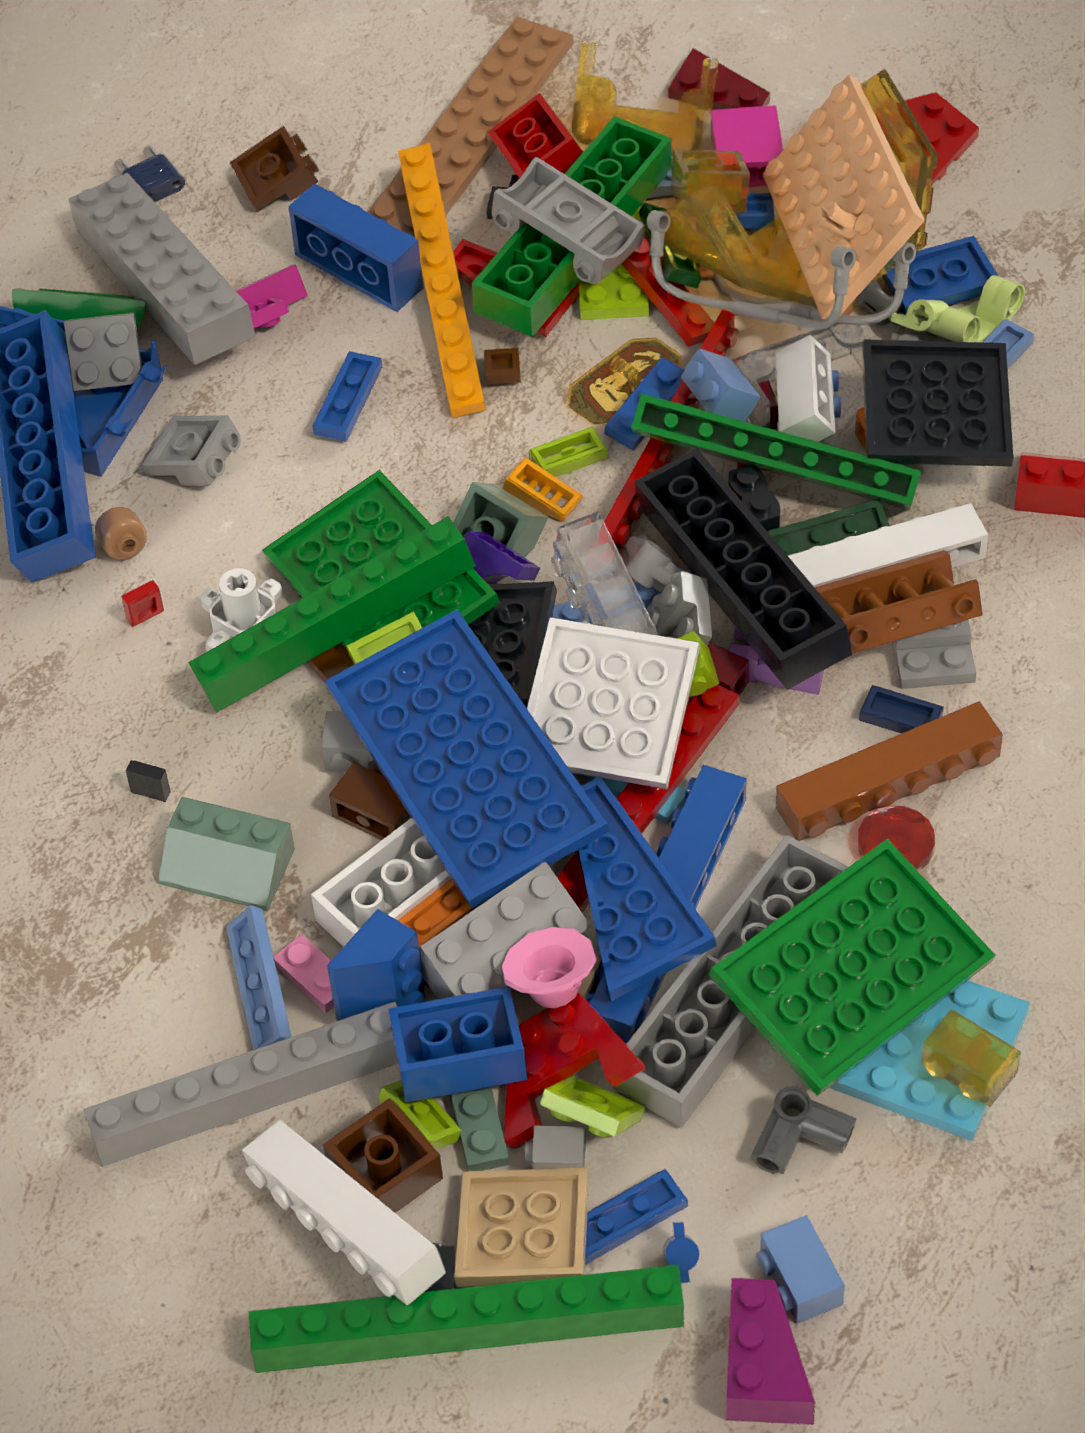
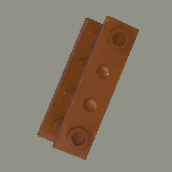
(902, 600)

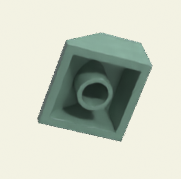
(501, 516)

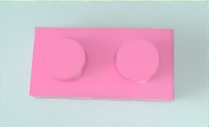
(307, 970)

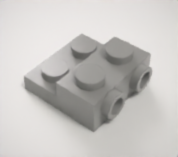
(193, 449)
(682, 607)
(936, 657)

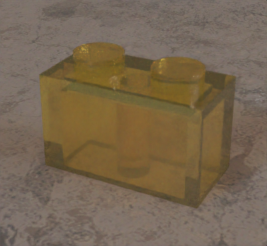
(970, 1058)

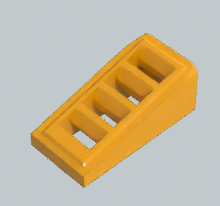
(538, 477)

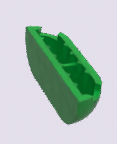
(76, 304)

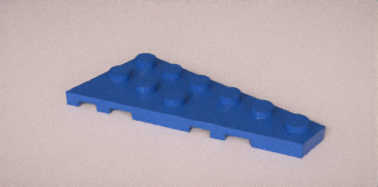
(635, 903)

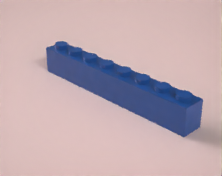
(690, 857)

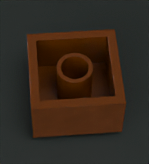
(386, 1156)

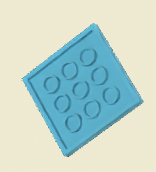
(901, 1084)

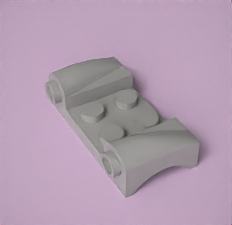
(571, 216)

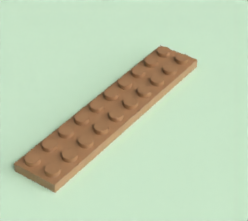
(497, 88)

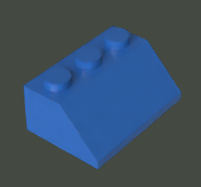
(377, 968)
(458, 1044)

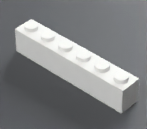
(953, 530)
(343, 1213)

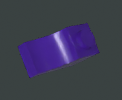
(496, 561)

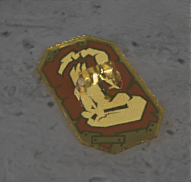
(611, 382)

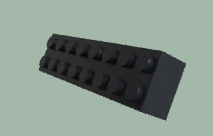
(744, 569)

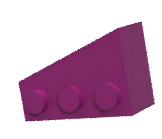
(763, 1360)

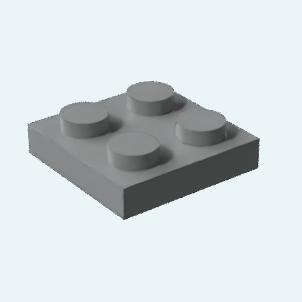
(103, 351)

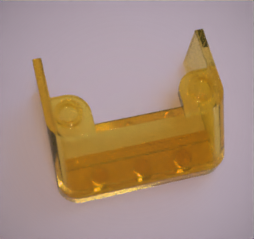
(597, 106)

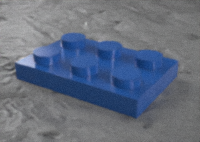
(945, 273)

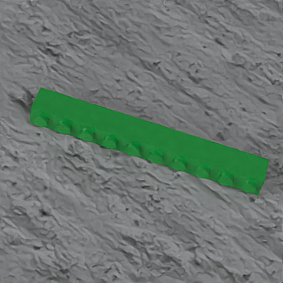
(466, 1319)

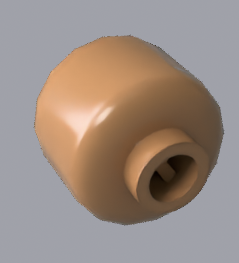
(119, 530)

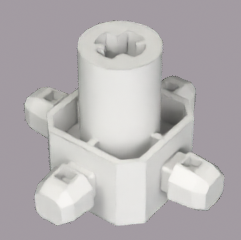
(238, 604)

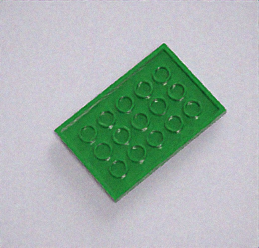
(356, 530)
(851, 966)

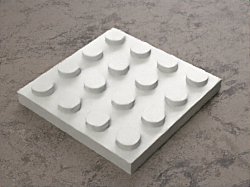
(613, 699)

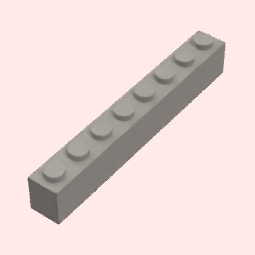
(242, 1085)

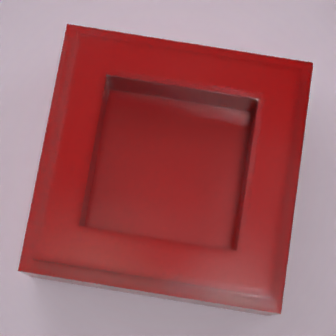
(142, 603)

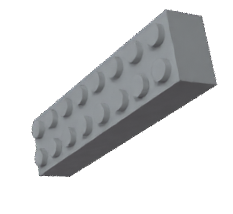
(162, 268)
(695, 1024)

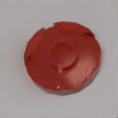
(903, 828)

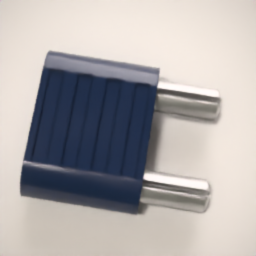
(154, 175)

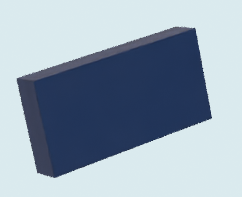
(897, 710)

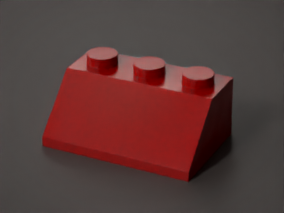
(533, 133)
(1051, 485)

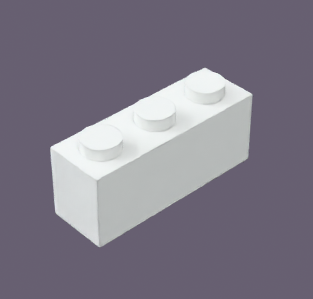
(805, 390)

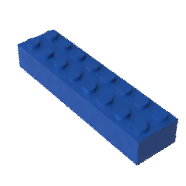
(41, 451)

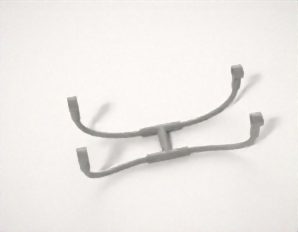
(780, 310)

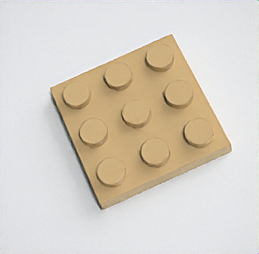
(521, 1225)

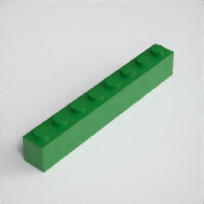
(775, 451)
(332, 614)

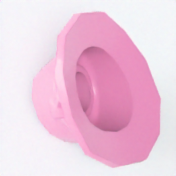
(549, 965)

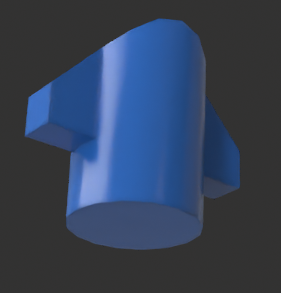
(681, 1251)

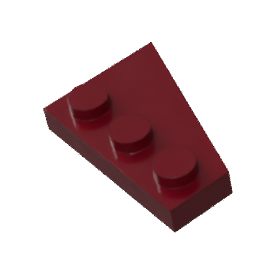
(730, 88)

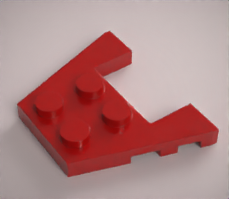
(945, 128)
(555, 1047)

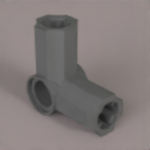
(814, 1123)

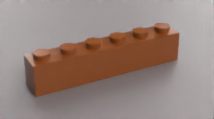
(888, 771)

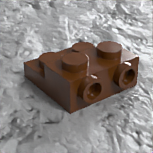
(275, 168)

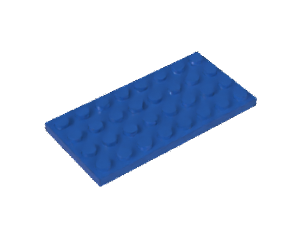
(466, 758)

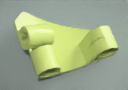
(970, 323)

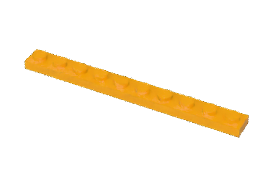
(442, 281)

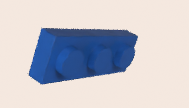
(659, 383)
(347, 396)

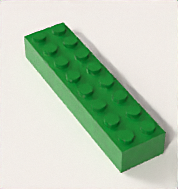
(536, 272)

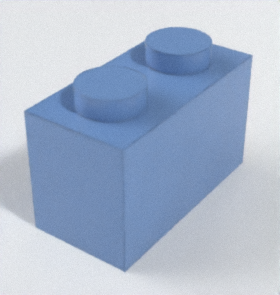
(720, 385)
(801, 1269)

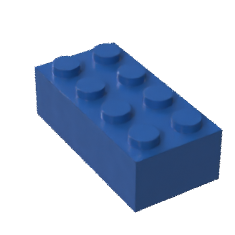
(356, 247)

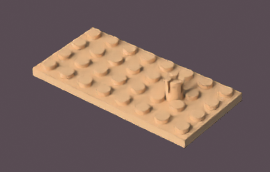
(844, 190)

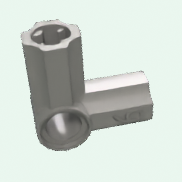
(650, 563)

